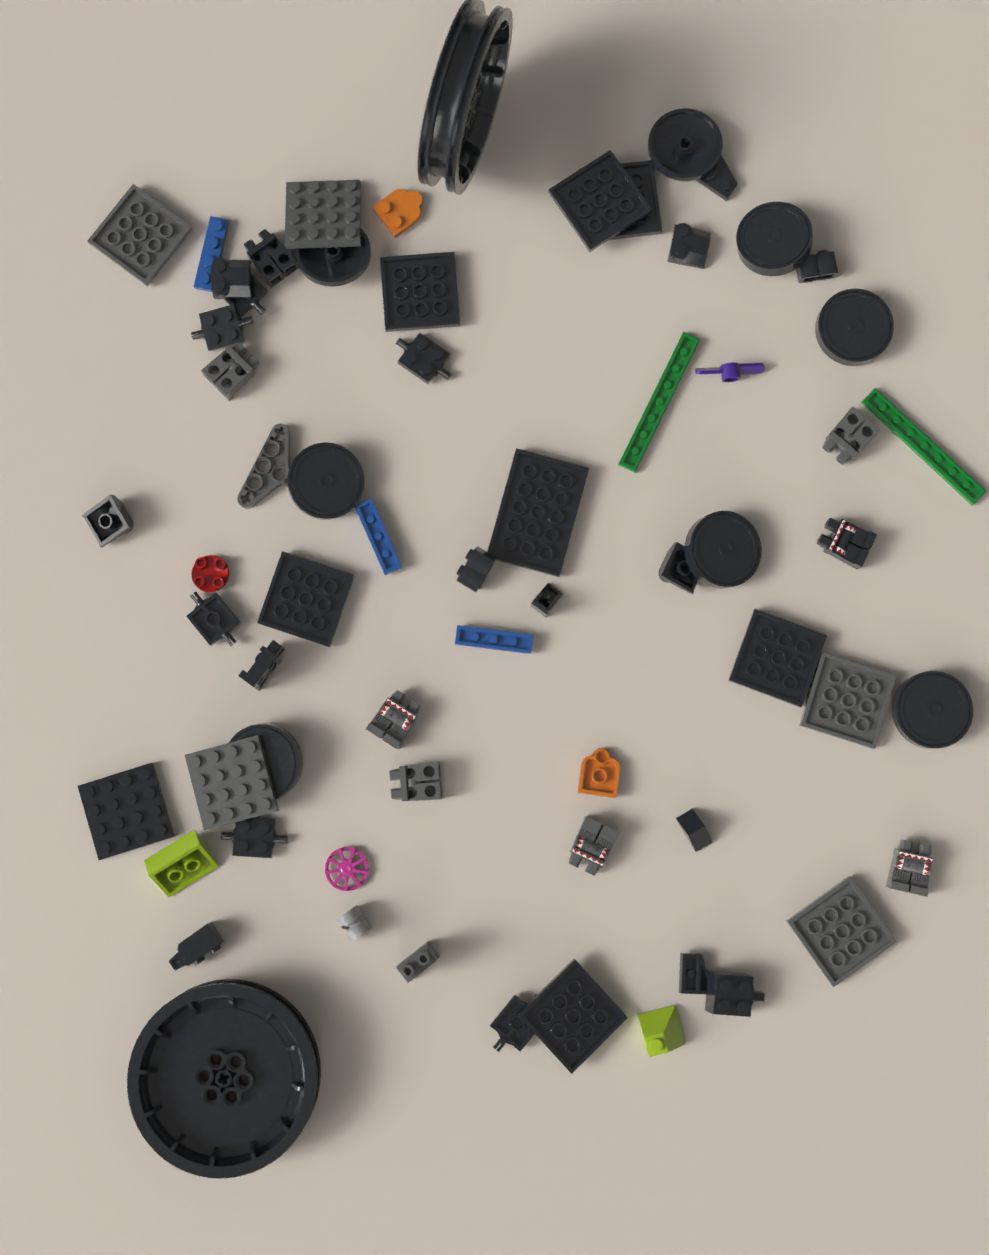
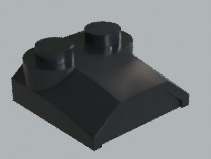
(689, 246)
(231, 279)
(108, 520)
(676, 571)

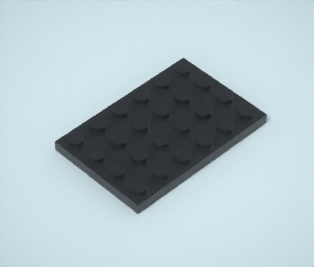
(537, 512)

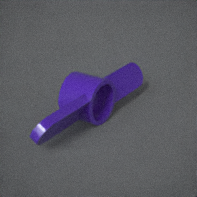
(731, 371)

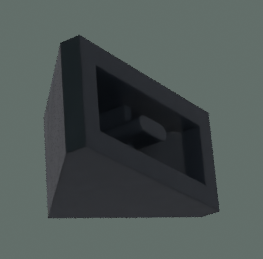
(546, 600)
(694, 830)

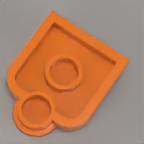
(399, 210)
(599, 774)

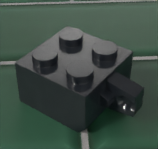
(731, 994)

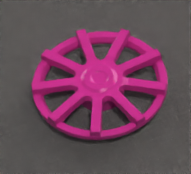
(346, 869)

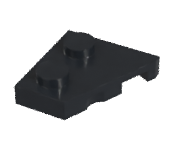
(720, 180)
(692, 974)

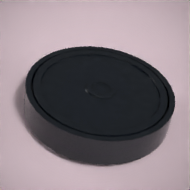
(774, 238)
(854, 327)
(325, 481)
(723, 549)
(932, 710)
(281, 753)

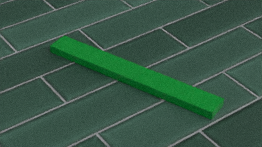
(659, 402)
(923, 447)

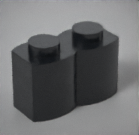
(818, 267)
(476, 568)

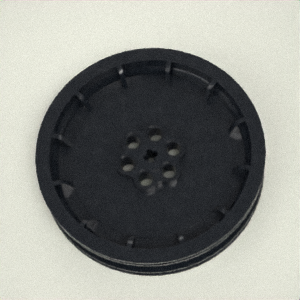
(464, 95)
(173, 1099)

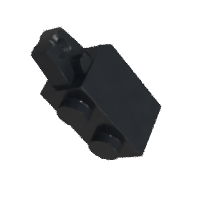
(196, 946)

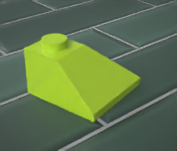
(661, 1030)

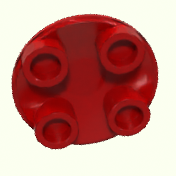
(210, 573)

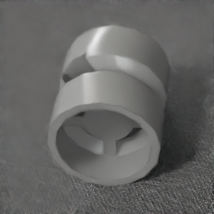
(353, 923)

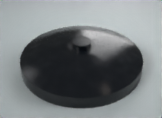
(685, 144)
(334, 264)

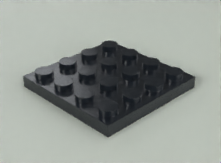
(644, 178)
(600, 200)
(419, 291)
(306, 599)
(777, 658)
(125, 811)
(572, 1016)

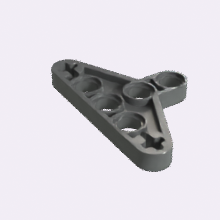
(267, 478)

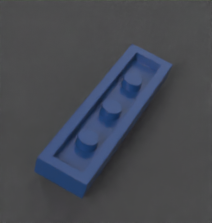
(211, 250)
(378, 537)
(493, 639)

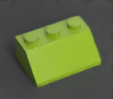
(180, 863)

